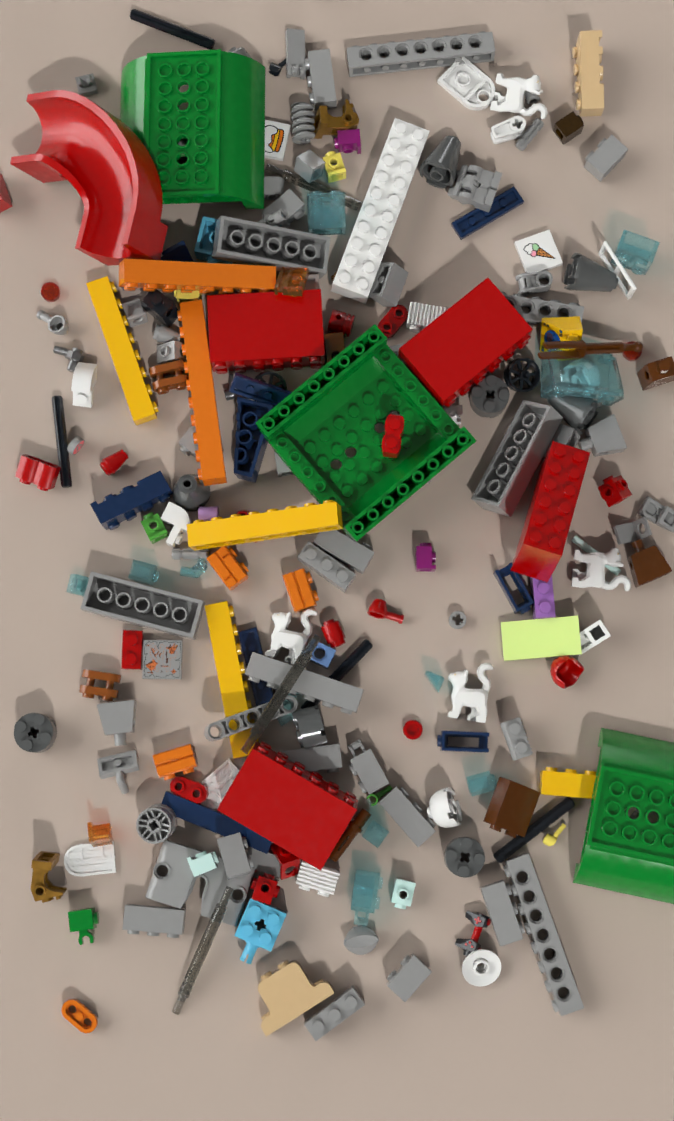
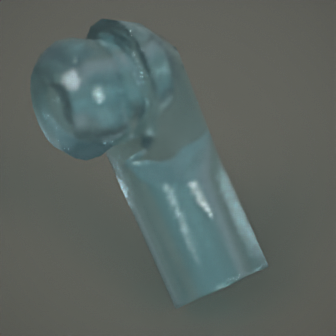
(196, 571)

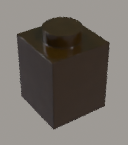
(568, 127)

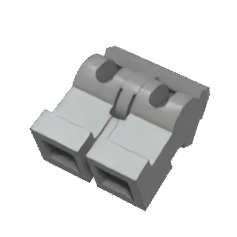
(467, 185)

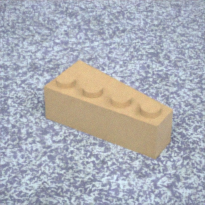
(589, 73)

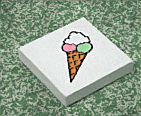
(538, 252)

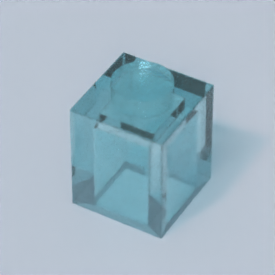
(143, 572)
(480, 783)
(375, 833)

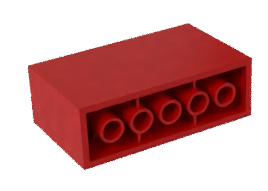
(265, 331)
(465, 343)
(550, 511)
(289, 805)

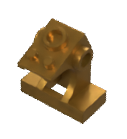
(329, 125)
(41, 866)

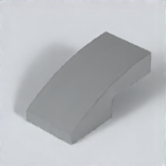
(657, 514)
(265, 862)

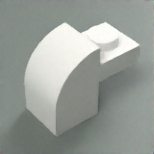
(82, 384)
(178, 518)
(593, 635)

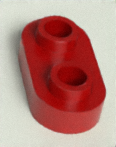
(394, 321)
(188, 789)

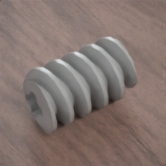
(302, 122)

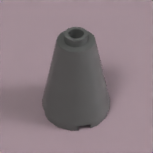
(442, 163)
(588, 275)
(576, 411)
(190, 492)

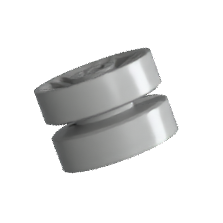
(149, 829)

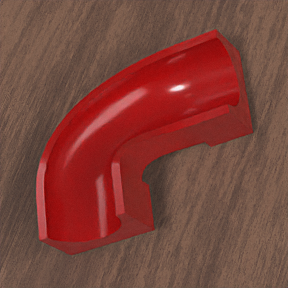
(106, 169)

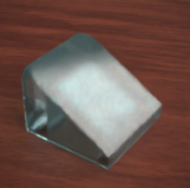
(77, 584)
(435, 680)

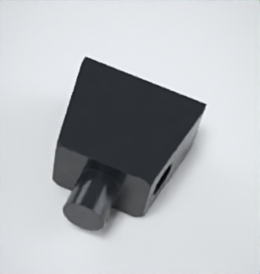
(158, 306)

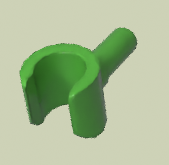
(378, 795)

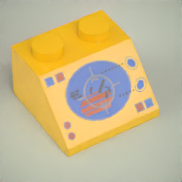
(560, 330)

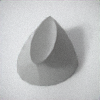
(360, 940)

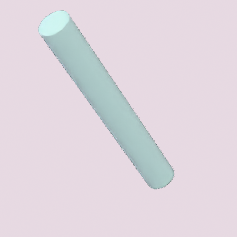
(588, 549)

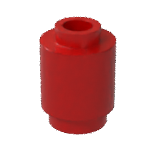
(333, 633)

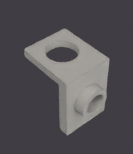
(134, 313)
(169, 351)
(630, 531)

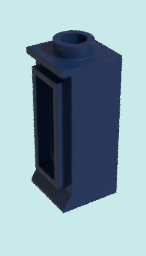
(522, 607)
(442, 741)

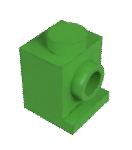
(157, 533)

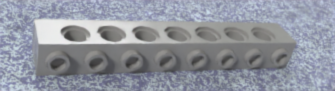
(413, 60)
(572, 1001)

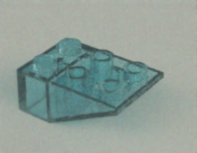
(326, 213)

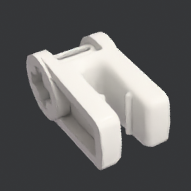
(508, 130)

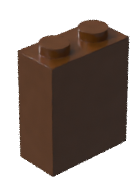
(511, 807)

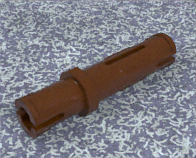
(353, 829)

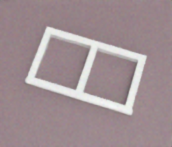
(619, 268)

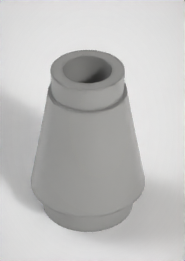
(165, 334)

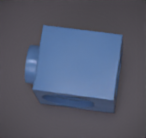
(329, 654)

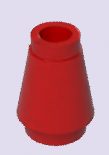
(113, 462)

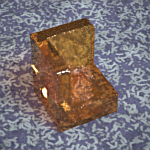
(99, 834)

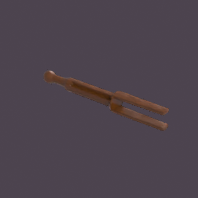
(586, 348)

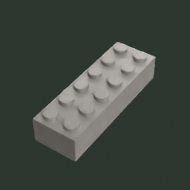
(269, 245)
(517, 458)
(143, 605)

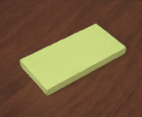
(541, 638)

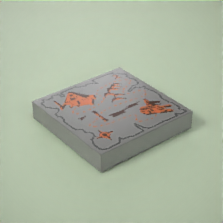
(162, 659)

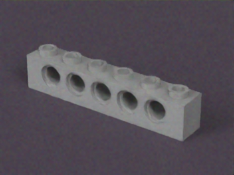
(536, 304)

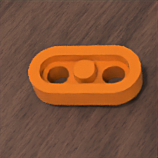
(78, 1017)

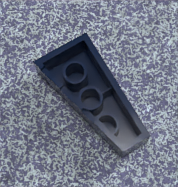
(249, 439)
(132, 501)

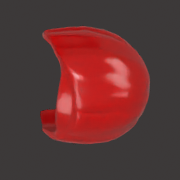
(566, 671)

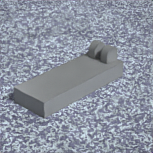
(295, 53)

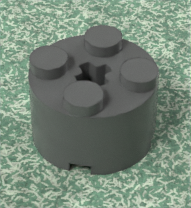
(492, 406)
(25, 727)
(309, 727)
(475, 858)

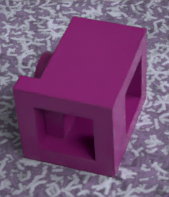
(348, 141)
(425, 558)

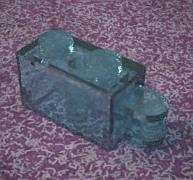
(365, 894)

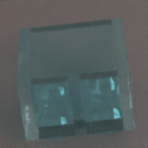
(635, 252)

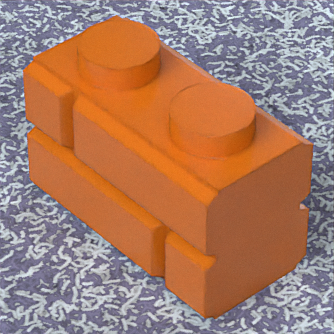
(227, 567)
(299, 590)
(175, 761)

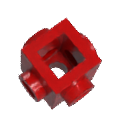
(614, 490)
(261, 895)

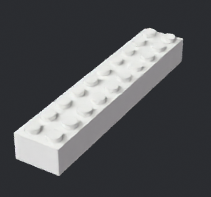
(380, 211)

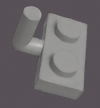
(117, 766)

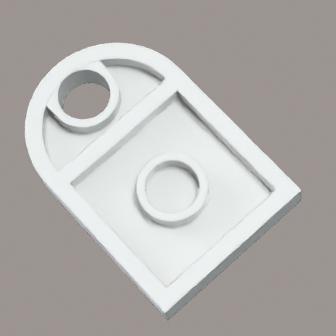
(466, 84)

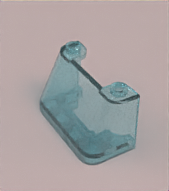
(582, 377)

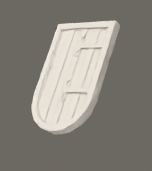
(219, 783)
(89, 860)

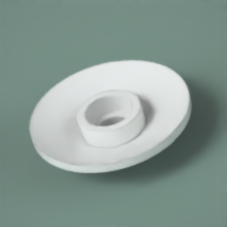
(483, 974)

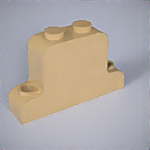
(289, 994)

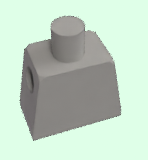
(603, 438)
(118, 719)

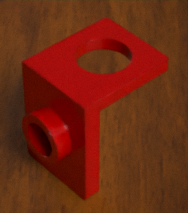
(286, 860)

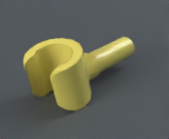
(550, 840)

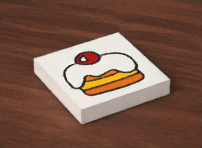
(276, 139)

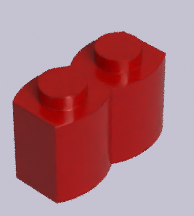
(392, 439)
(37, 472)

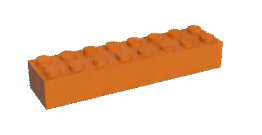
(195, 277)

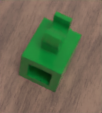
(83, 921)

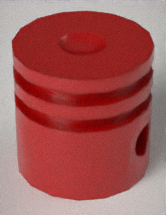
(341, 322)

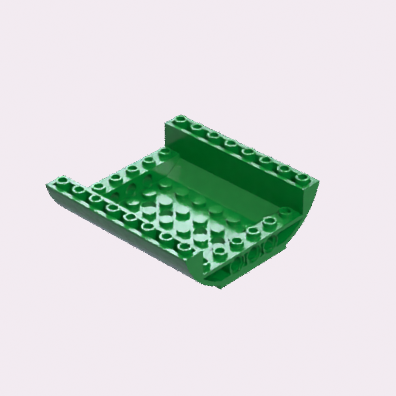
(220, 123)
(339, 412)
(624, 851)

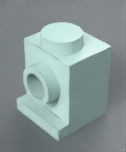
(203, 863)
(403, 885)

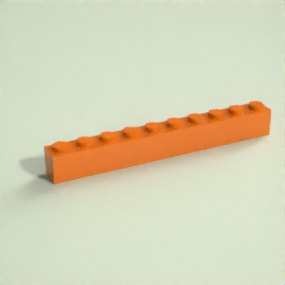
(202, 392)

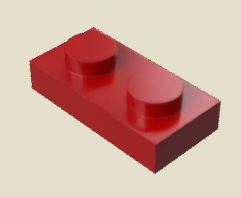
(132, 650)

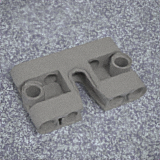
(179, 883)

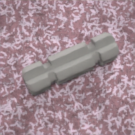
(529, 134)
(188, 553)

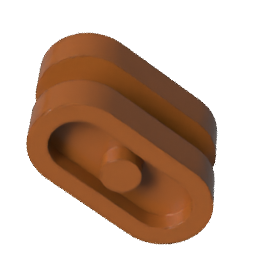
(163, 385)
(107, 693)

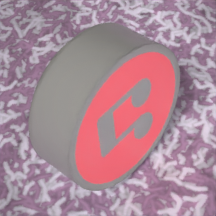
(75, 445)

